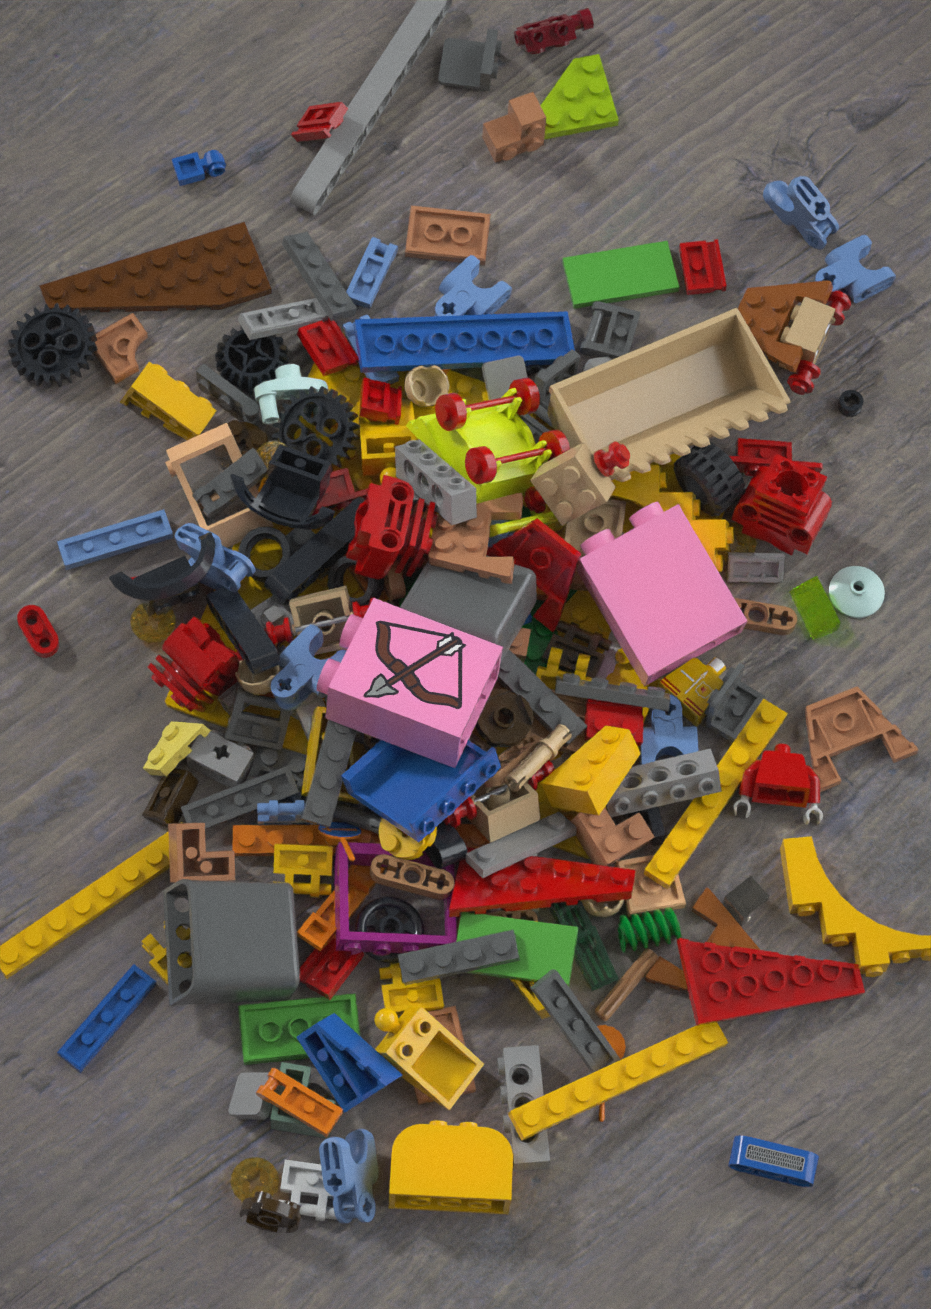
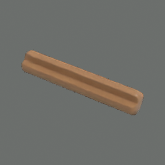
(626, 984)

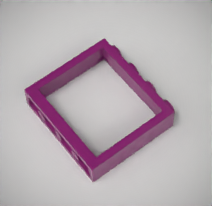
(380, 943)

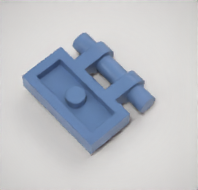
(281, 813)

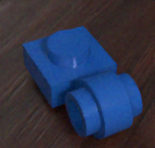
(191, 168)

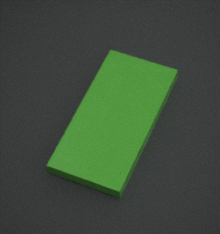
(620, 274)
(539, 946)
(272, 1028)

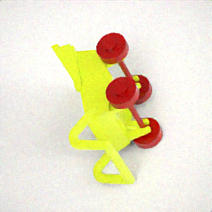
(492, 444)

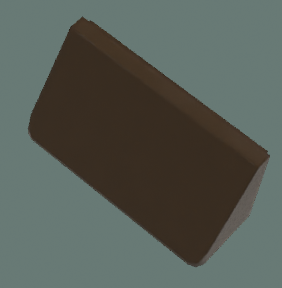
(169, 796)

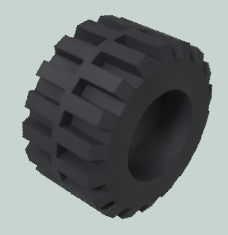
(710, 477)

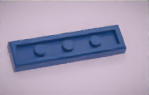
(106, 1018)

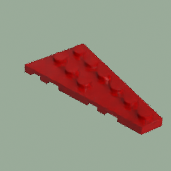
(537, 884)
(749, 982)

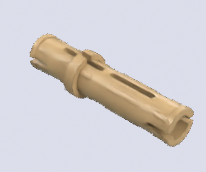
(544, 750)

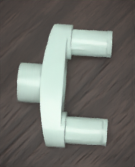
(287, 383)

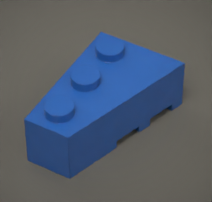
(346, 1061)

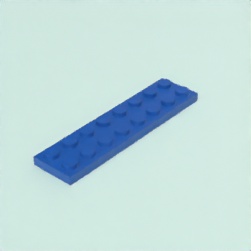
(461, 340)

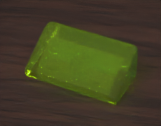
(815, 608)

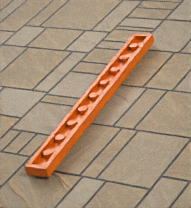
(261, 839)

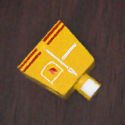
(693, 686)

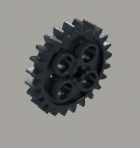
(37, 329)
(331, 411)

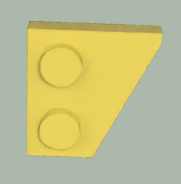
(173, 747)

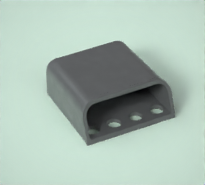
(474, 603)
(238, 942)

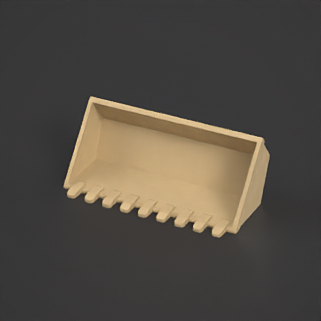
(670, 394)

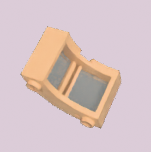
(197, 464)

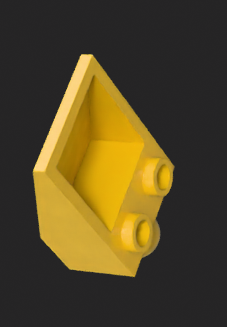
(380, 439)
(433, 1056)

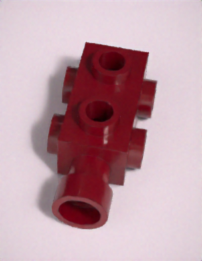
(547, 34)

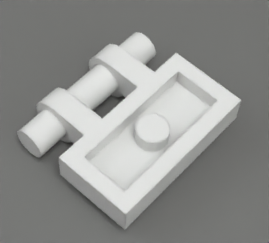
(307, 1179)

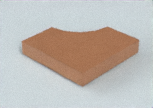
(118, 347)

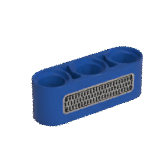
(773, 1161)

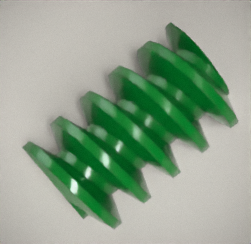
(648, 928)

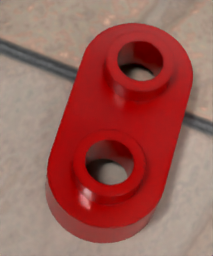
(39, 632)

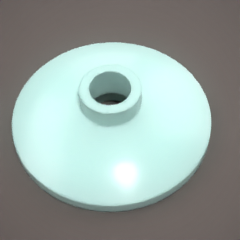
(852, 602)

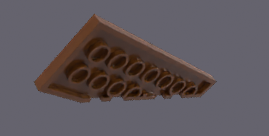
(191, 274)

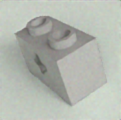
(227, 771)

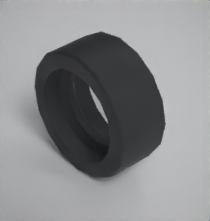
(262, 533)
(336, 577)

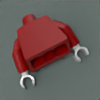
(781, 780)

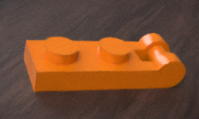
(300, 1102)

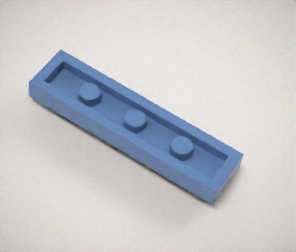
(115, 539)

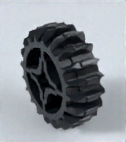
(240, 349)

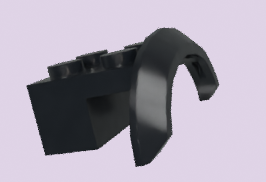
(291, 490)
(170, 582)

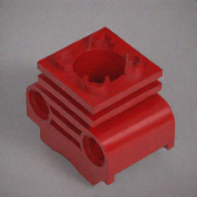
(784, 505)
(389, 530)
(197, 665)

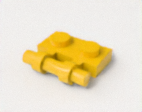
(304, 860)
(399, 997)

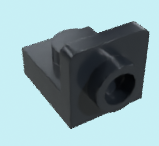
(654, 822)

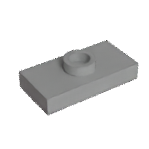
(755, 567)

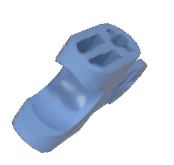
(803, 207)
(850, 276)
(464, 297)
(228, 565)
(300, 669)
(667, 735)
(349, 1173)

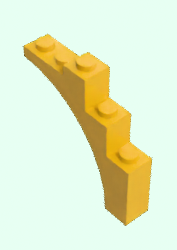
(648, 488)
(840, 922)

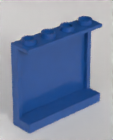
(414, 789)

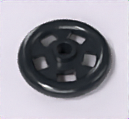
(392, 907)

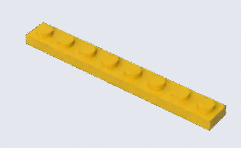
(705, 809)
(84, 906)
(616, 1079)

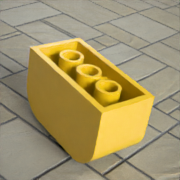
(451, 1169)

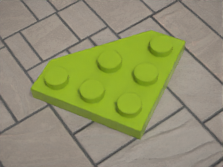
(579, 100)

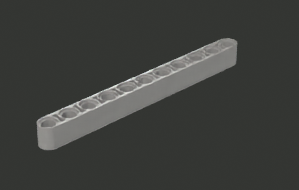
(368, 104)

